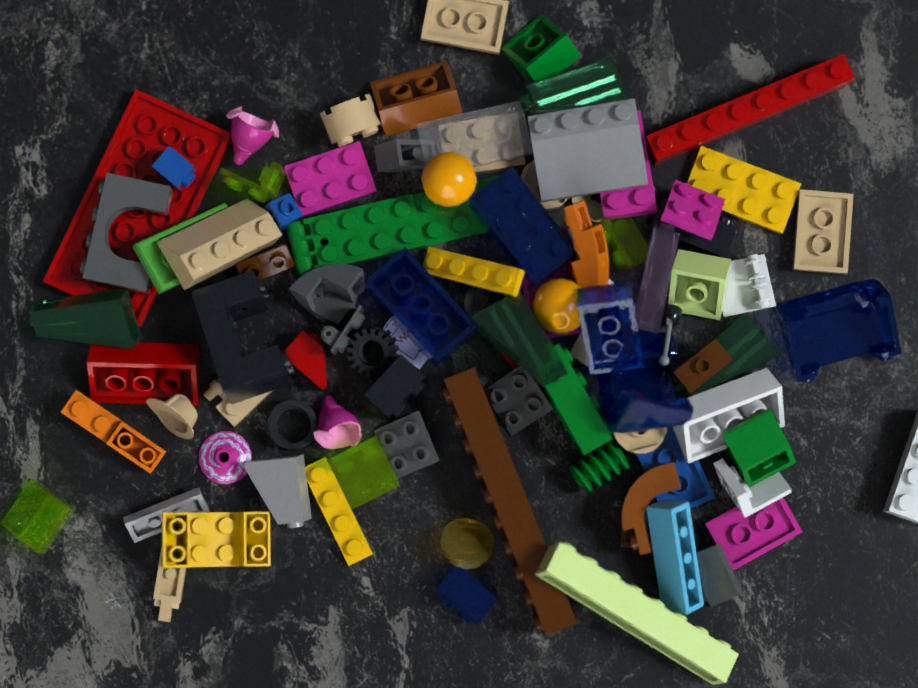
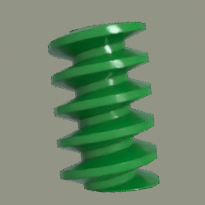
(598, 467)

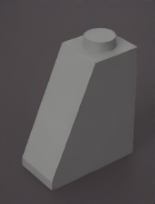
(282, 487)

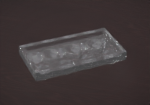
(478, 135)

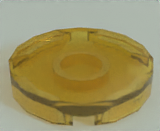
(467, 543)

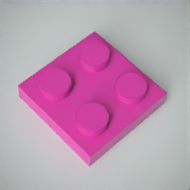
(693, 209)

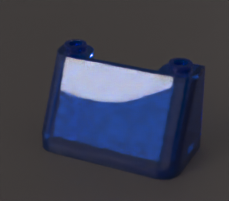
(838, 327)
(644, 396)

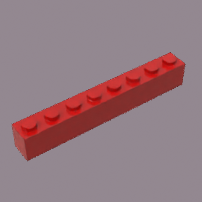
(749, 109)

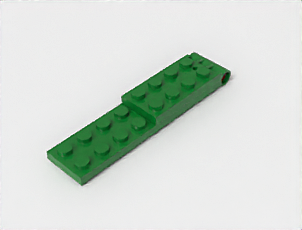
(380, 230)

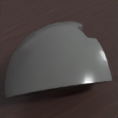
(330, 293)

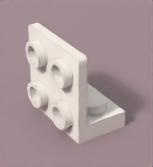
(754, 498)

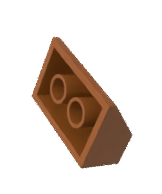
(415, 98)

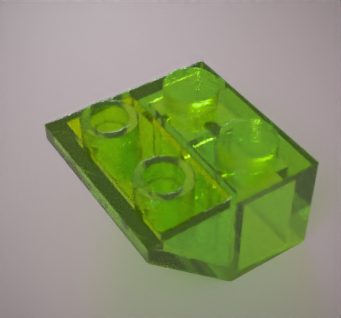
(37, 517)

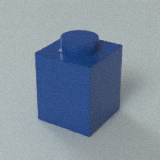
(175, 168)

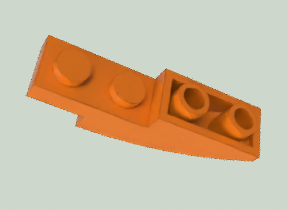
(590, 244)
(113, 431)

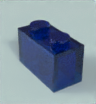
(466, 595)

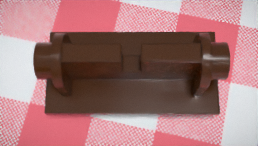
(268, 262)

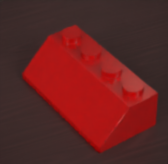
(144, 373)

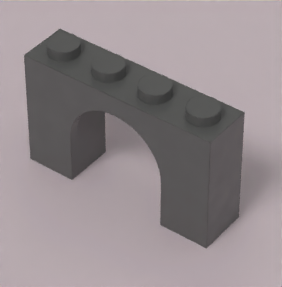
(119, 196)

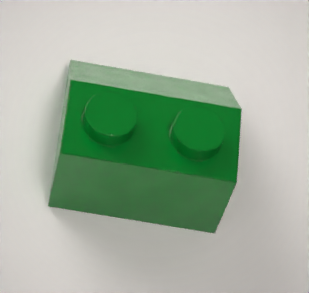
(541, 50)

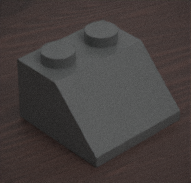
(716, 575)

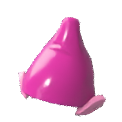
(249, 133)
(336, 426)

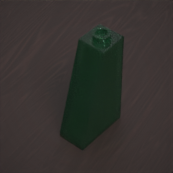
(574, 89)
(89, 318)
(521, 338)
(745, 346)

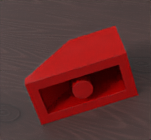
(309, 357)

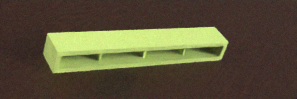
(636, 613)

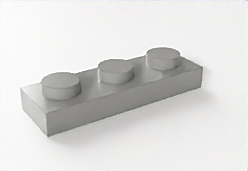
(149, 520)

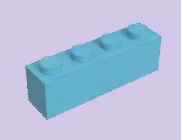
(675, 555)

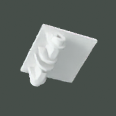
(748, 286)

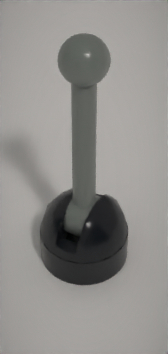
(671, 317)

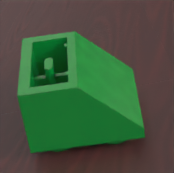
(758, 448)

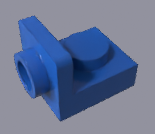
(283, 211)

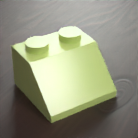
(699, 284)

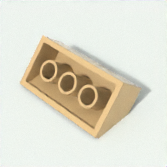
(219, 242)

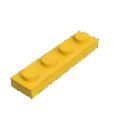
(473, 271)
(337, 511)

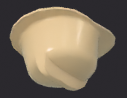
(176, 414)

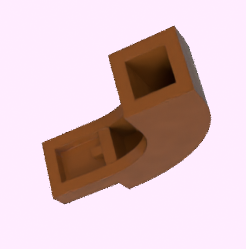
(641, 492)

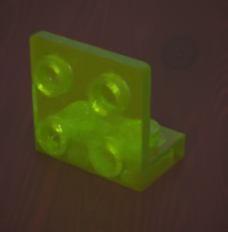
(271, 178)
(625, 242)
(363, 472)

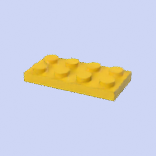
(747, 189)

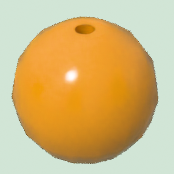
(448, 179)
(557, 306)

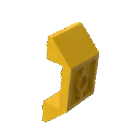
(215, 539)

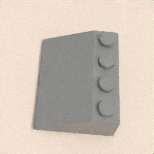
(588, 150)

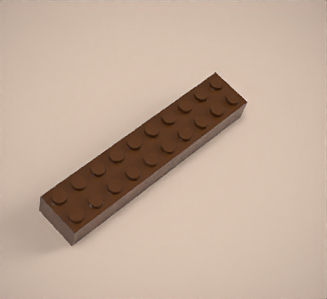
(508, 498)

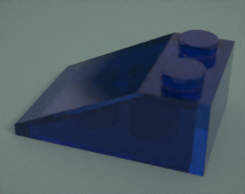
(610, 327)

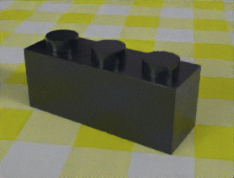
(717, 246)

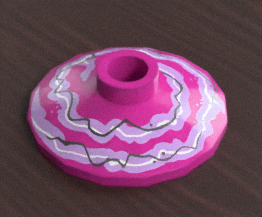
(229, 471)

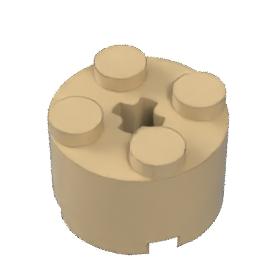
(350, 120)

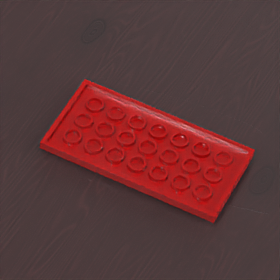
(138, 142)

